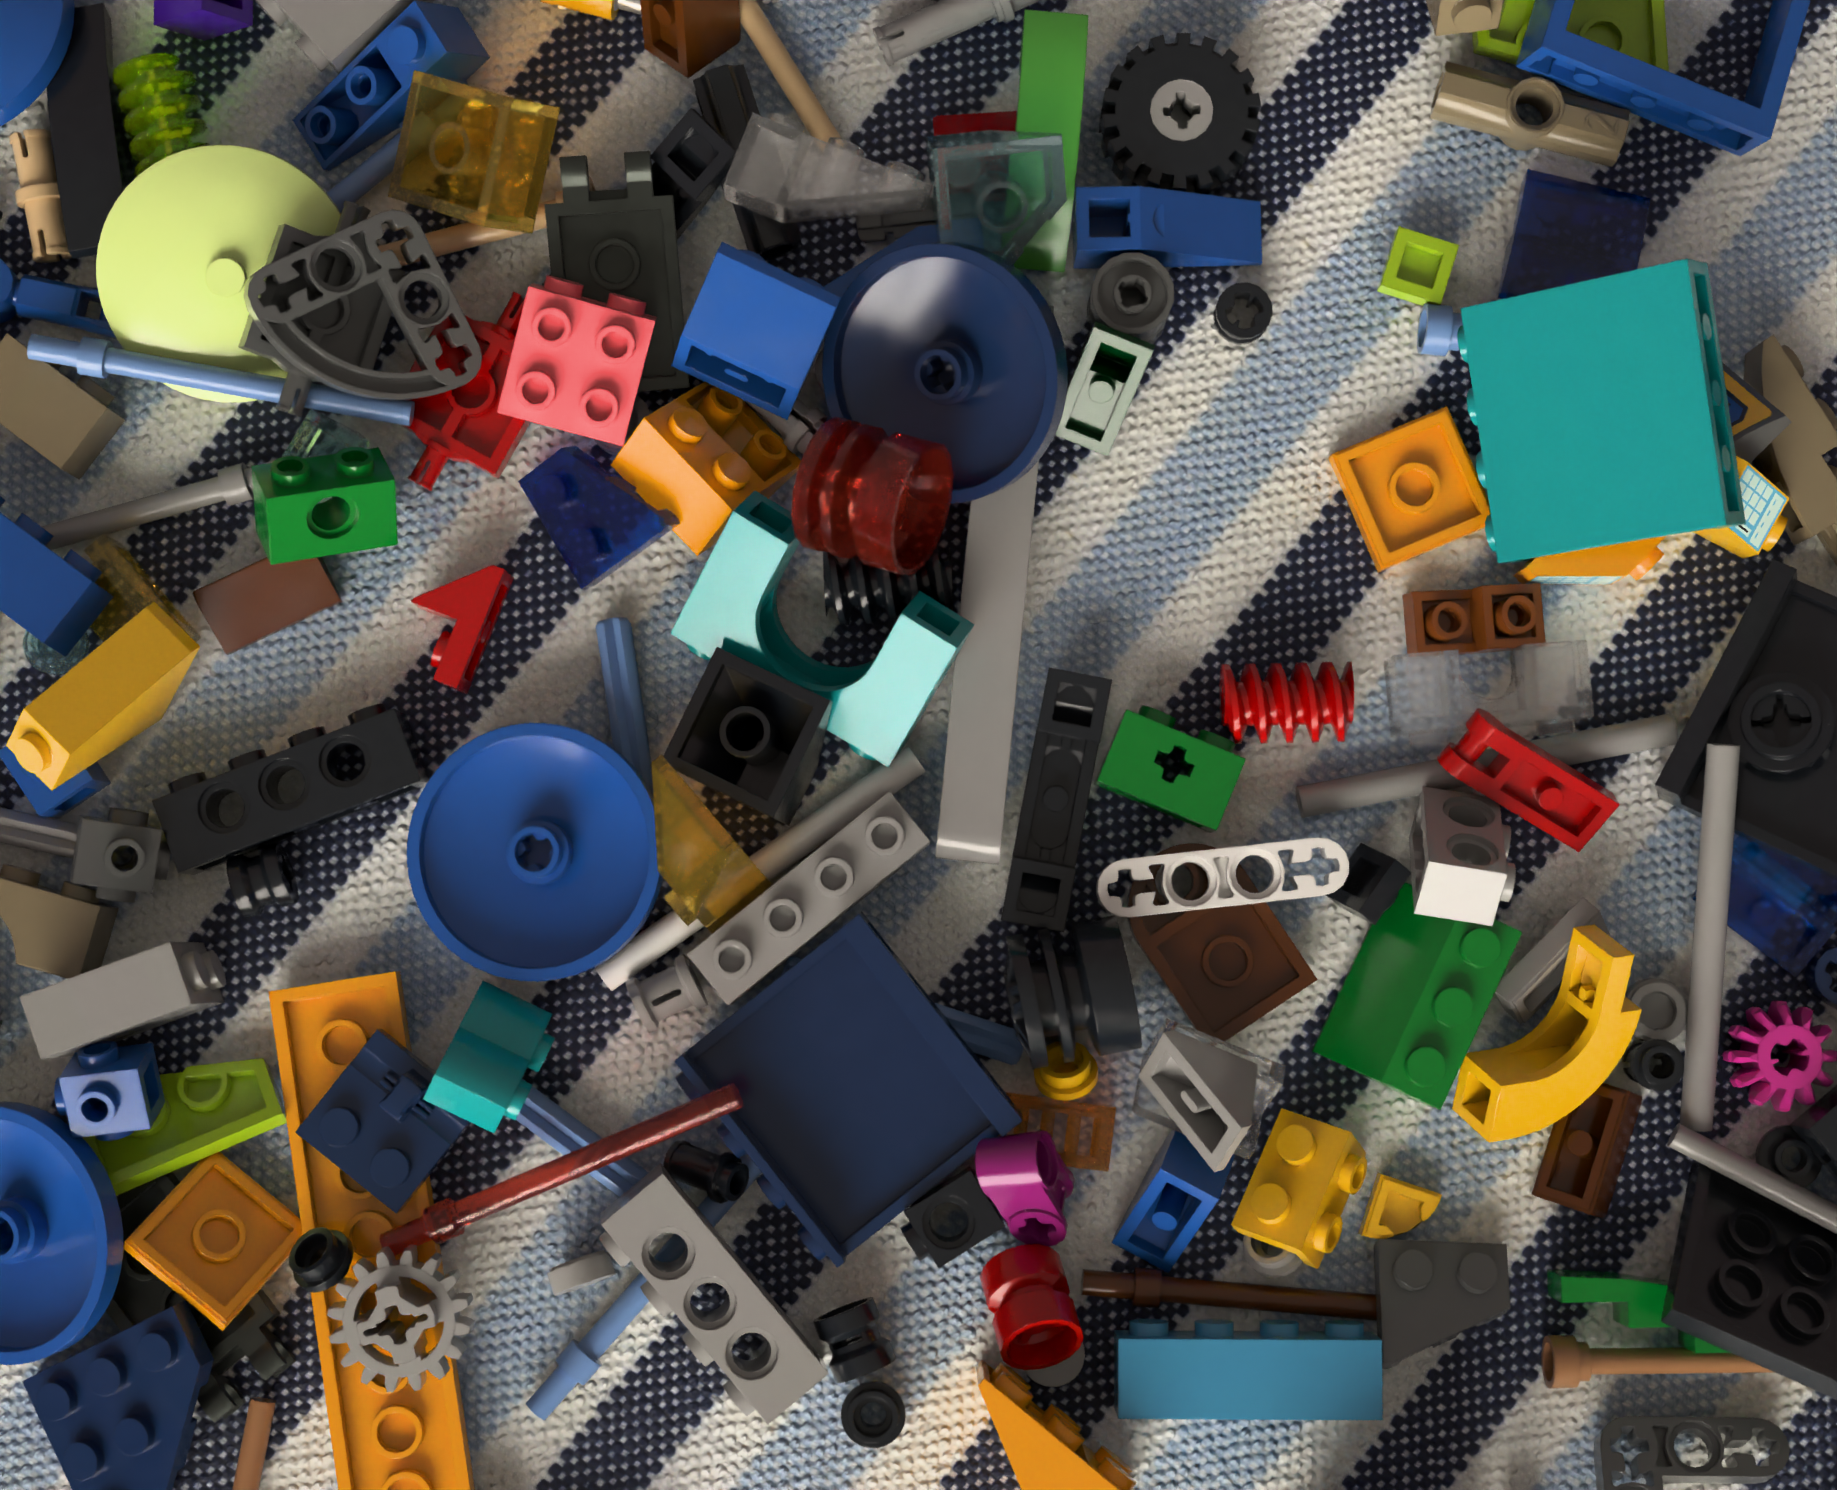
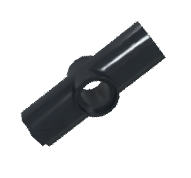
(727, 105)

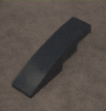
(88, 131)

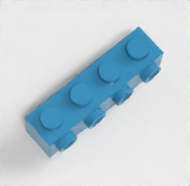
(1248, 1373)

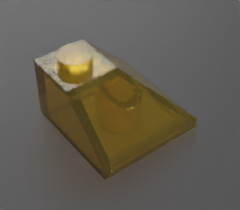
(698, 856)

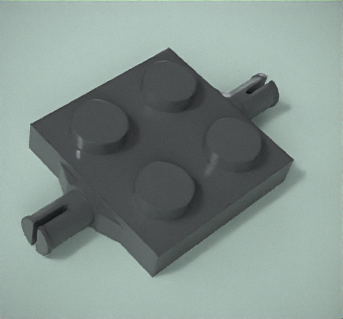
(345, 328)

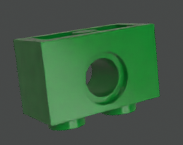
(353, 520)

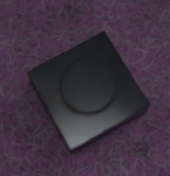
(1371, 884)

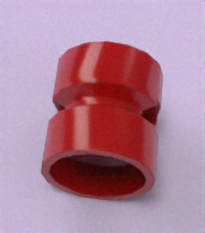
(1031, 1307)

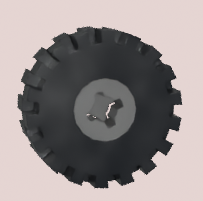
(1178, 149)

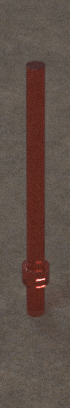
(448, 1218)

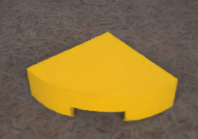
(1396, 1207)

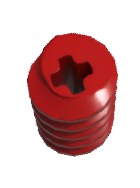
(1287, 702)

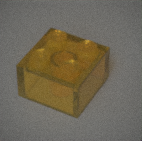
(473, 152)

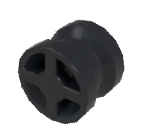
(262, 880)

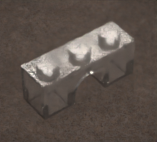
(1545, 690)

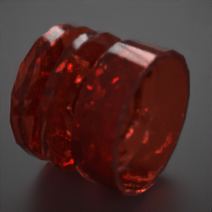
(872, 495)

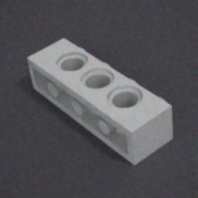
(809, 899)
(762, 1384)

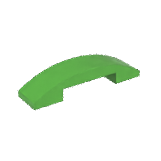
(1052, 102)

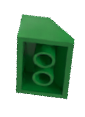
(1415, 999)

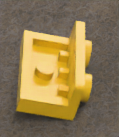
(1302, 1187)

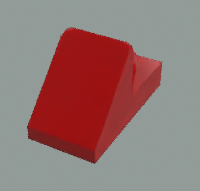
(475, 607)

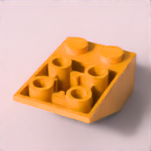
(1045, 1444)

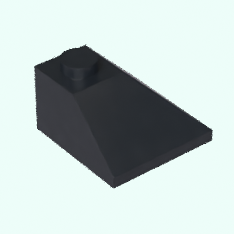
(751, 736)

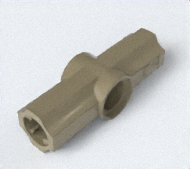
(1569, 122)

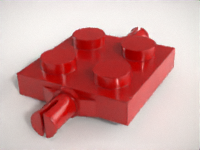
(465, 420)

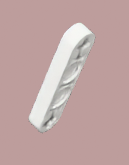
(1221, 873)

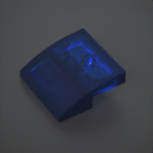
(1570, 234)
(1780, 904)

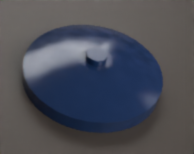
(951, 353)

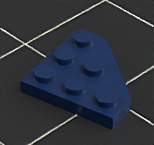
(126, 1404)

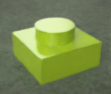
(1417, 267)

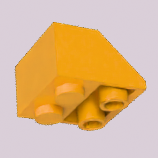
(704, 461)

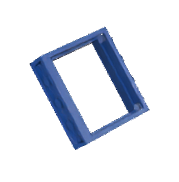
(1659, 94)

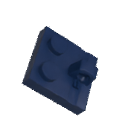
(380, 1125)

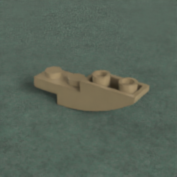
(1795, 455)

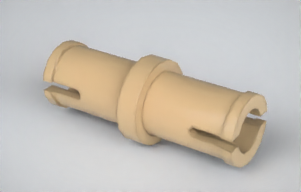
(40, 194)

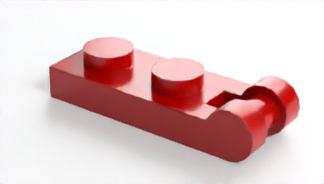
(1529, 781)

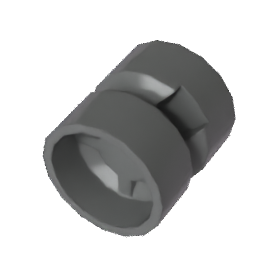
(1132, 296)

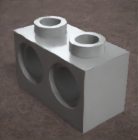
(1459, 857)

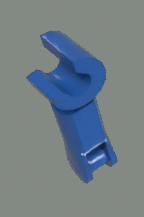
(49, 302)

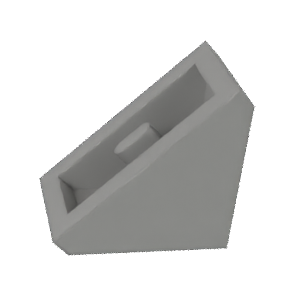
(1203, 1093)

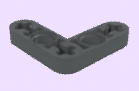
(1661, 1465)

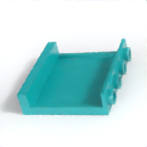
(1601, 412)

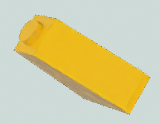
(104, 698)

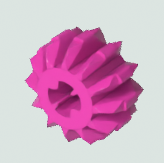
(1805, 1060)

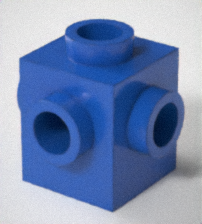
(110, 1090)

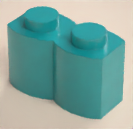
(489, 1057)

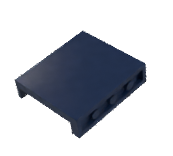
(848, 1090)

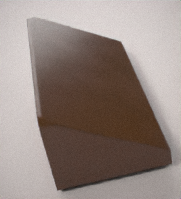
(265, 600)
(1588, 1151)

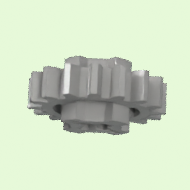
(406, 1346)

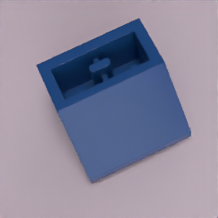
(755, 330)

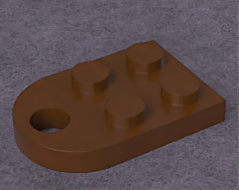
(1221, 961)

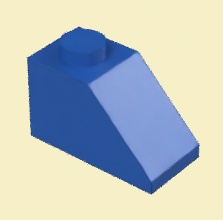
(1170, 1203)

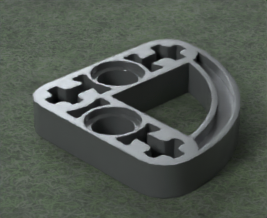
(367, 267)

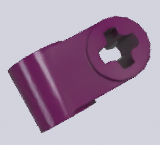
(1026, 1184)

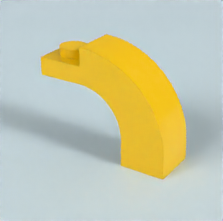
(1565, 1056)

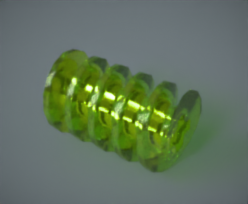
(157, 107)

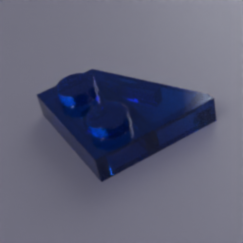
(592, 514)

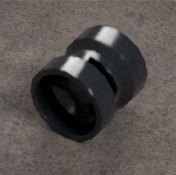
(858, 1354)

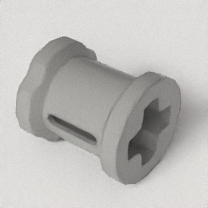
(666, 993)

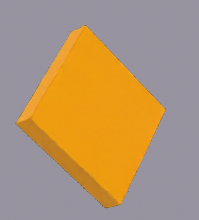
(1412, 489)
(216, 1238)

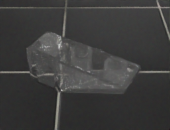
(806, 179)

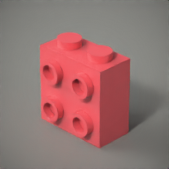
(577, 361)

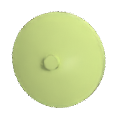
(188, 243)

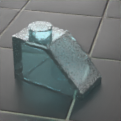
(995, 187)

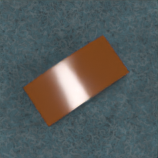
(1474, 619)

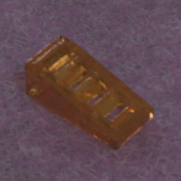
(1102, 1129)

